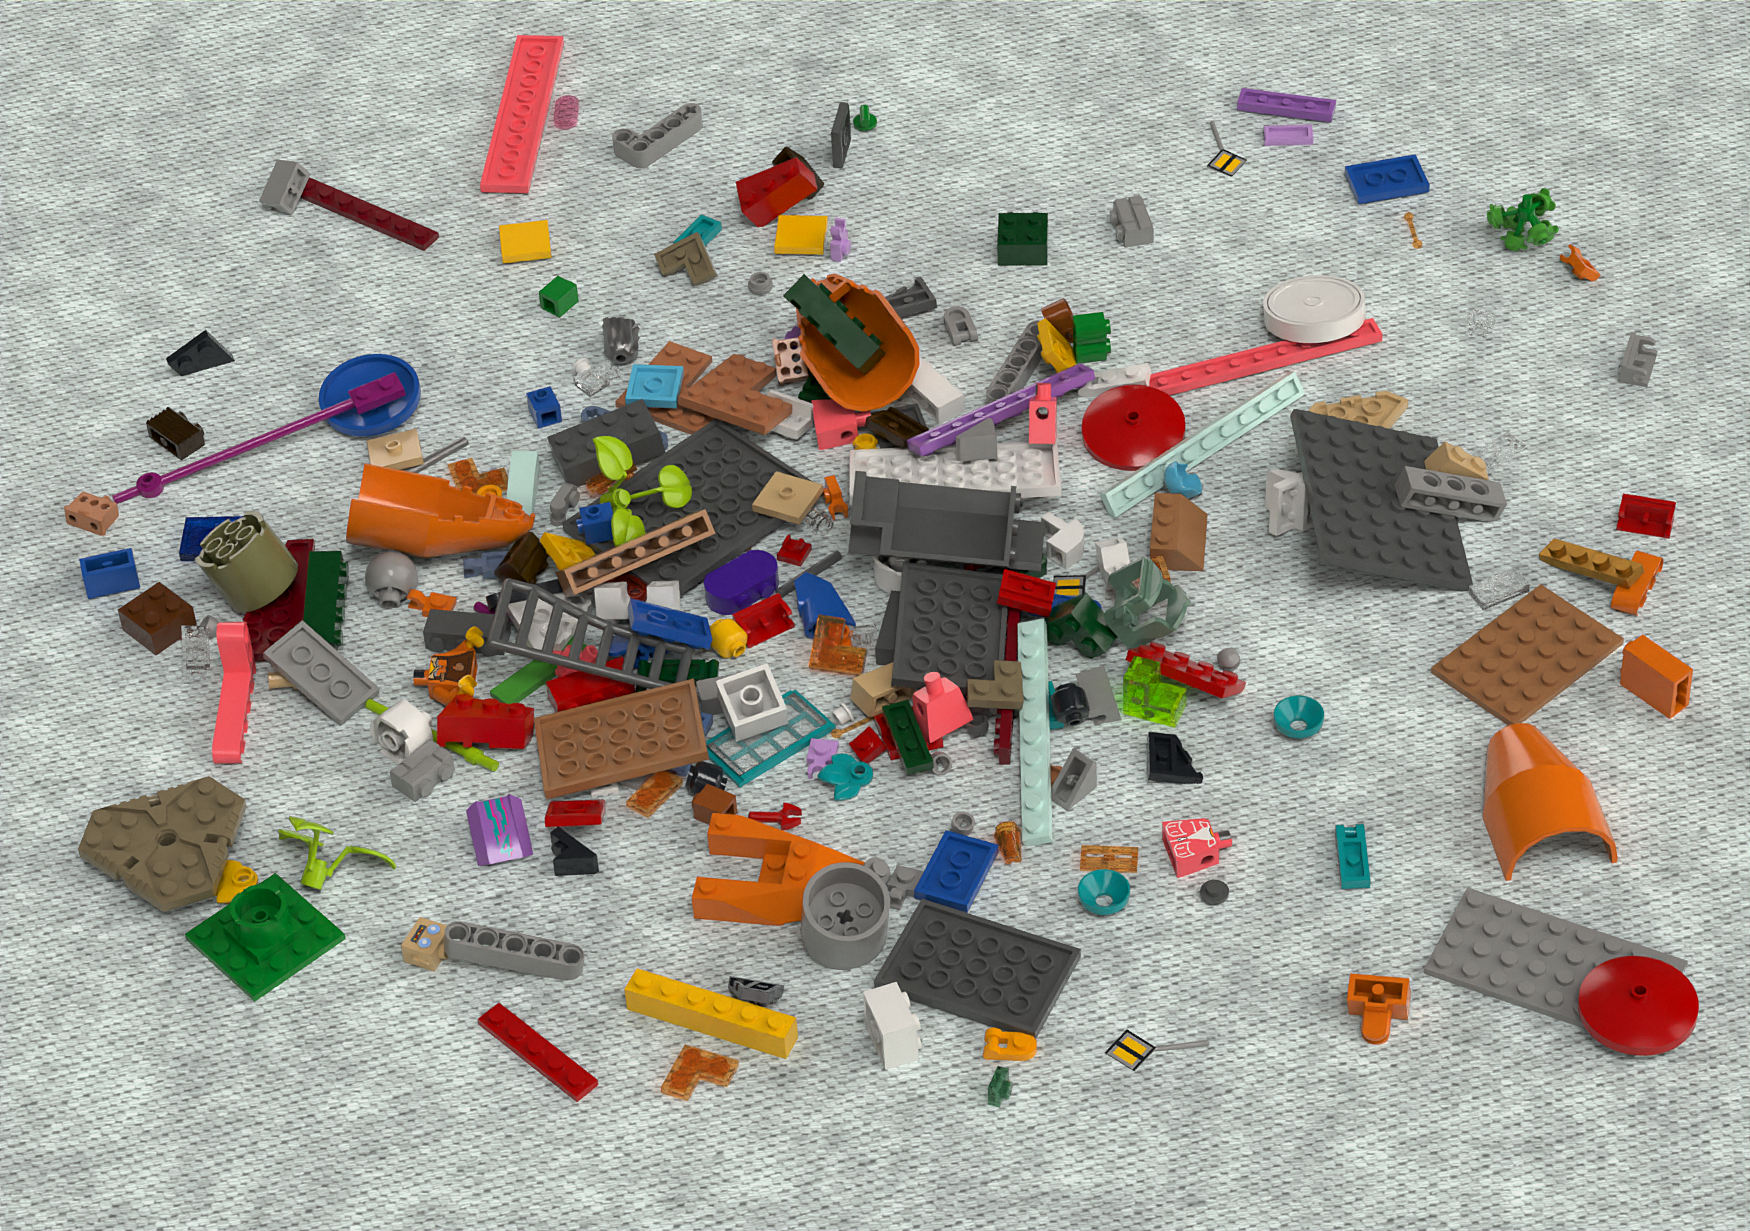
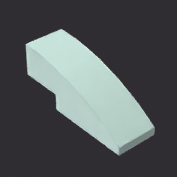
(523, 479)

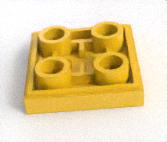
(801, 234)
(525, 241)

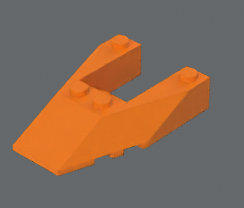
(785, 871)

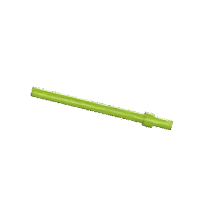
(472, 755)

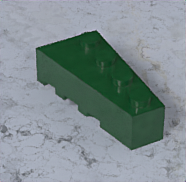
(835, 324)

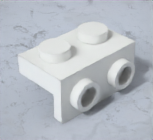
(799, 421)

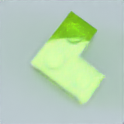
(1149, 697)

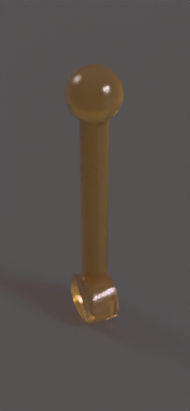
(1409, 217)
(837, 733)

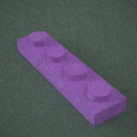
(1286, 105)

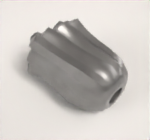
(620, 339)

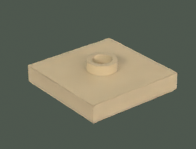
(396, 450)
(787, 498)

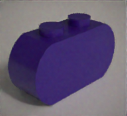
(741, 582)

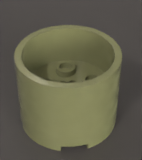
(247, 562)

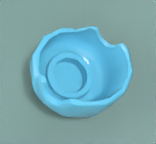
(1176, 477)

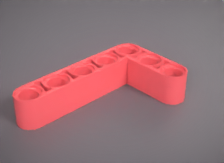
(237, 685)

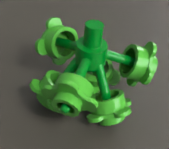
(1516, 218)

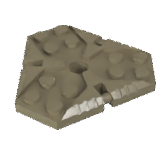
(167, 843)

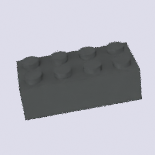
(631, 424)

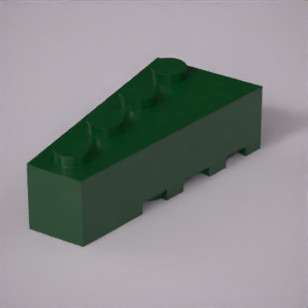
(326, 595)

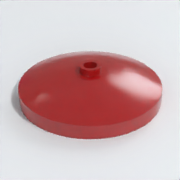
(1132, 426)
(1638, 1005)

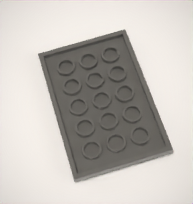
(947, 625)
(978, 968)

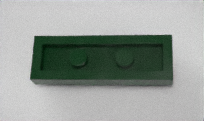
(907, 737)

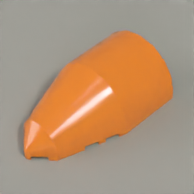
(837, 375)
(429, 516)
(1535, 795)

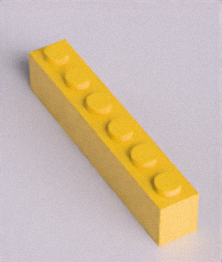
(711, 1013)

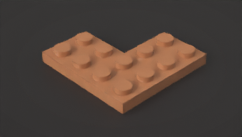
(694, 365)
(733, 395)

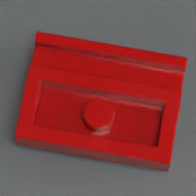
(1026, 593)

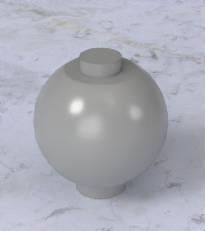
(391, 578)

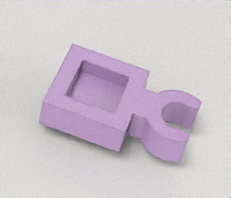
(840, 244)
(820, 754)

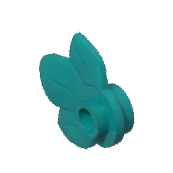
(843, 775)

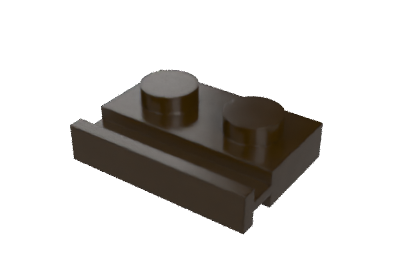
(894, 426)

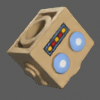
(425, 944)

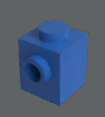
(544, 407)
(595, 523)

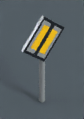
(1224, 161)
(1073, 584)
(1133, 1050)

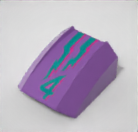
(499, 830)

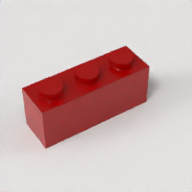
(585, 688)

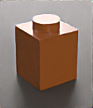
(711, 801)

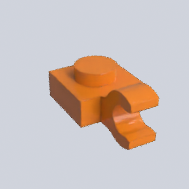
(1582, 266)
(833, 495)
(434, 601)

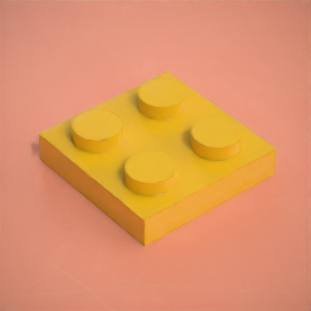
(1055, 347)

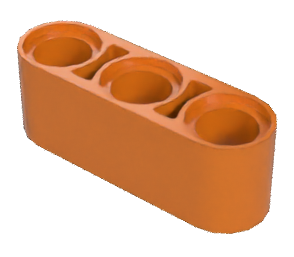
(1631, 599)

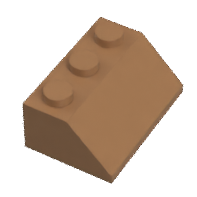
(1178, 532)

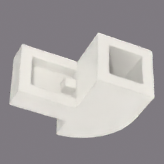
(1065, 540)
(1111, 556)

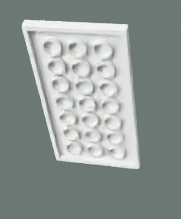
(1019, 464)

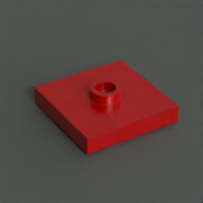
(575, 813)

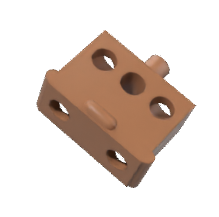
(784, 361)
(91, 513)

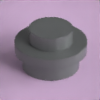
(1214, 892)

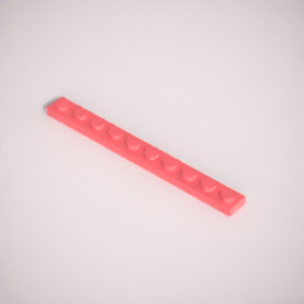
(1258, 360)

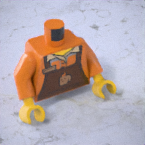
(452, 671)

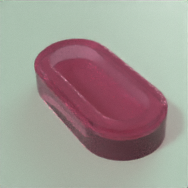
(566, 112)

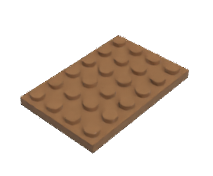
(1527, 656)
(620, 739)

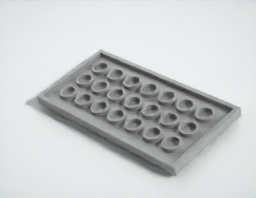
(1525, 955)

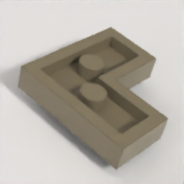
(687, 254)
(1002, 692)

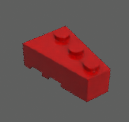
(485, 721)

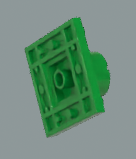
(273, 940)

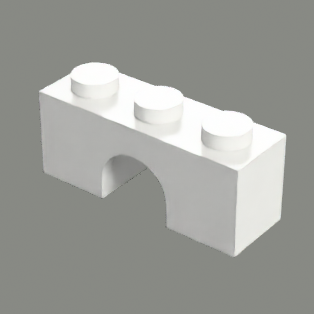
(613, 598)

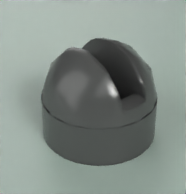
(978, 725)

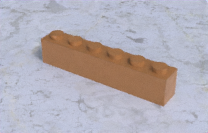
(635, 553)

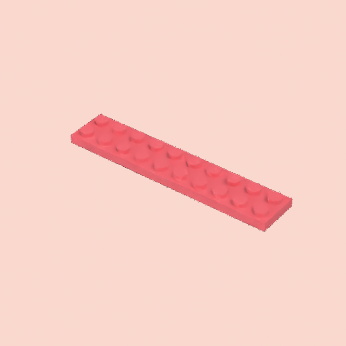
(522, 114)

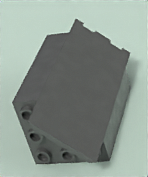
(942, 524)

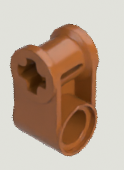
(1060, 317)

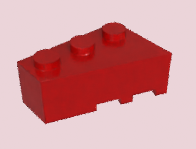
(774, 191)

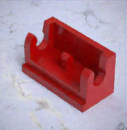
(1646, 516)
(764, 620)

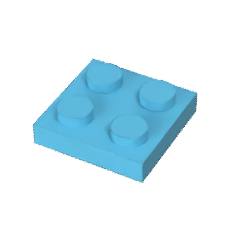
(655, 384)

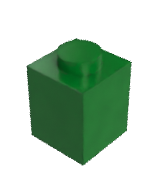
(558, 296)

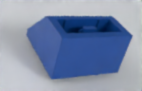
(109, 573)

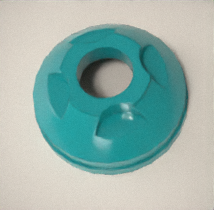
(1298, 709)
(1102, 883)

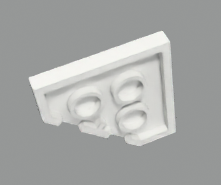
(542, 617)

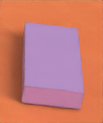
(1288, 135)

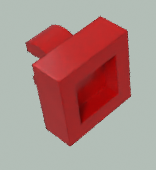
(794, 551)

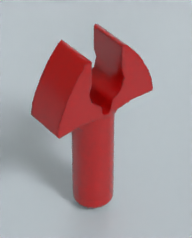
(779, 817)

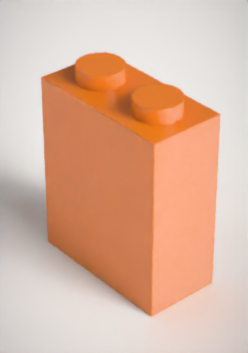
(1656, 676)

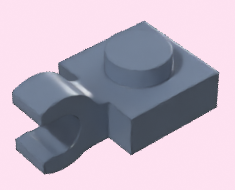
(486, 565)

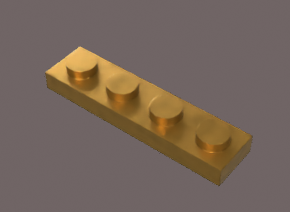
(1591, 563)

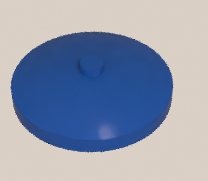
(360, 372)

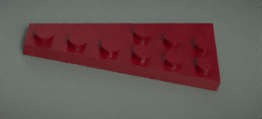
(287, 610)

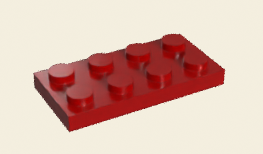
(1198, 675)

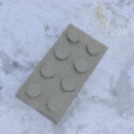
(321, 673)

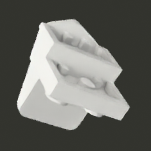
(1287, 502)

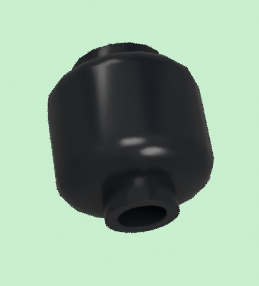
(1070, 704)
(703, 774)

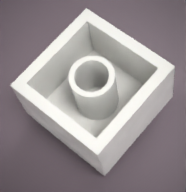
(751, 702)
(892, 1025)

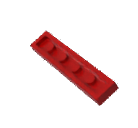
(538, 1052)

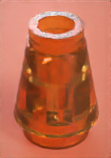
(1009, 841)

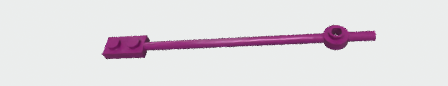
(361, 398)

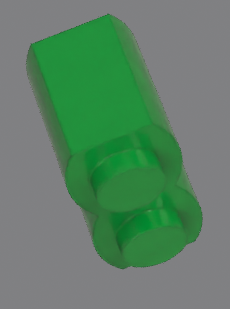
(1090, 337)

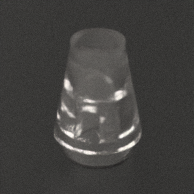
(819, 521)

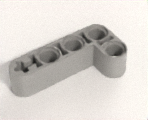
(658, 140)

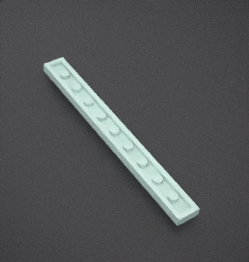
(1203, 443)
(1035, 734)

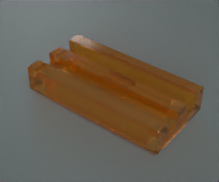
(1109, 862)

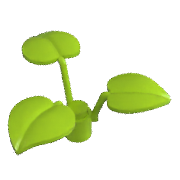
(613, 460)
(315, 869)

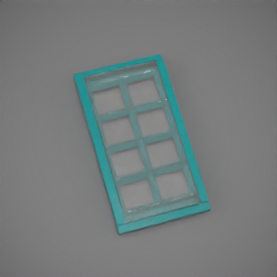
(757, 754)

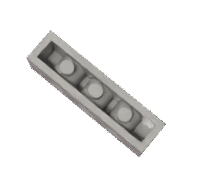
(1450, 494)

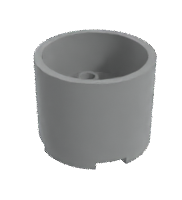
(847, 895)

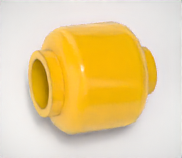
(728, 638)

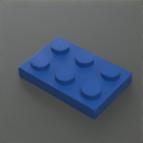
(1387, 179)
(669, 624)
(956, 871)

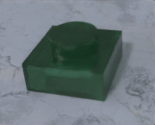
(999, 1087)

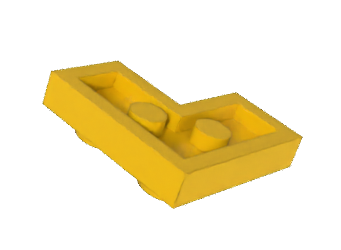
(565, 550)

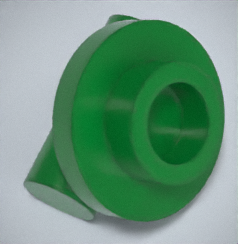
(864, 120)

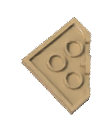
(1378, 410)

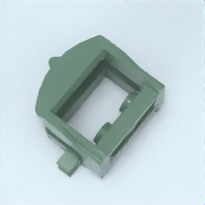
(1132, 601)

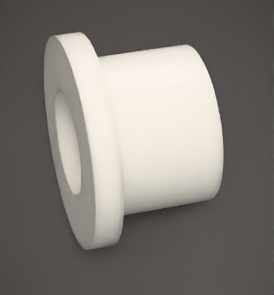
(580, 366)
(842, 714)

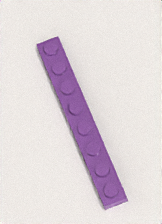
(1001, 409)

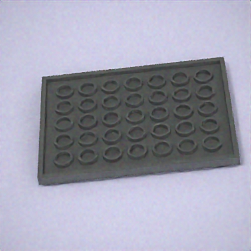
(725, 480)
(1356, 509)

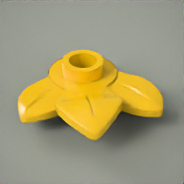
(231, 881)

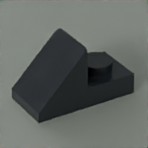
(571, 855)

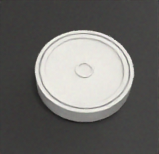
(1314, 309)

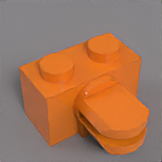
(1378, 1001)

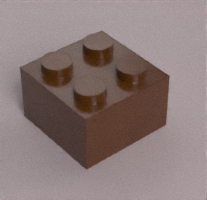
(156, 618)

